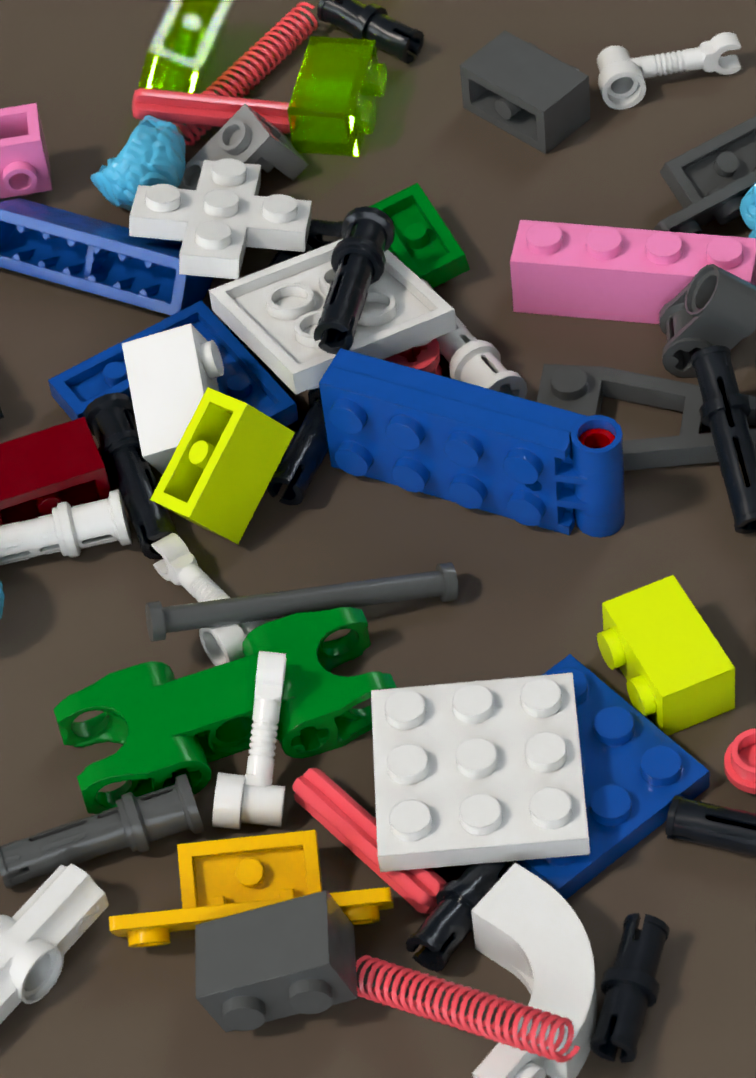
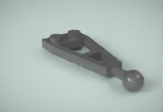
(582, 392)

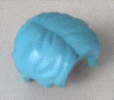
(149, 158)

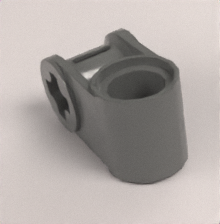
(706, 313)

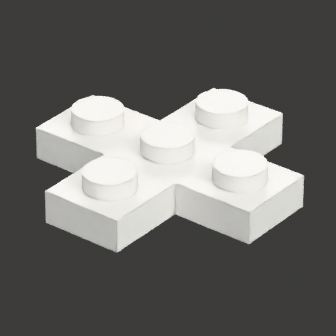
(220, 218)

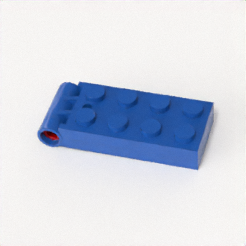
(474, 445)

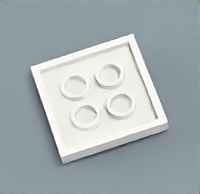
(282, 305)
(478, 773)

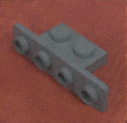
(711, 179)

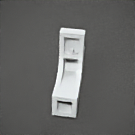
(545, 945)

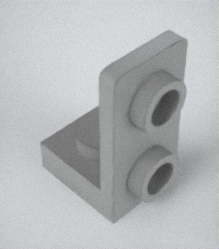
(250, 140)

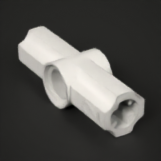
(43, 932)

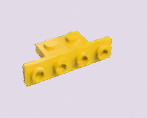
(244, 875)

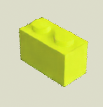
(222, 465)
(667, 656)

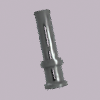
(130, 824)

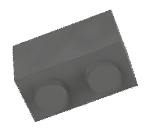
(525, 91)
(275, 962)

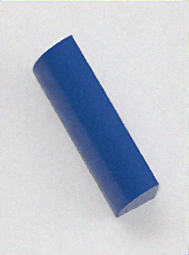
(95, 257)

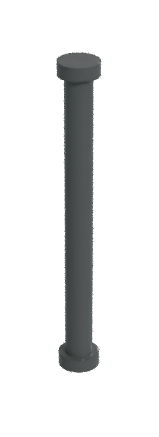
(284, 603)

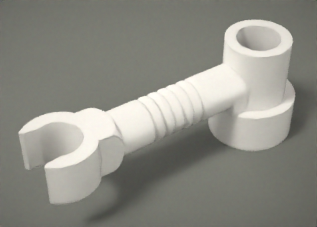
(623, 77)
(181, 568)
(252, 796)

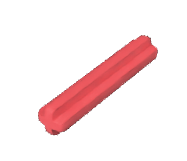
(203, 108)
(357, 831)

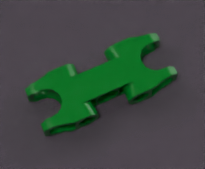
(192, 720)

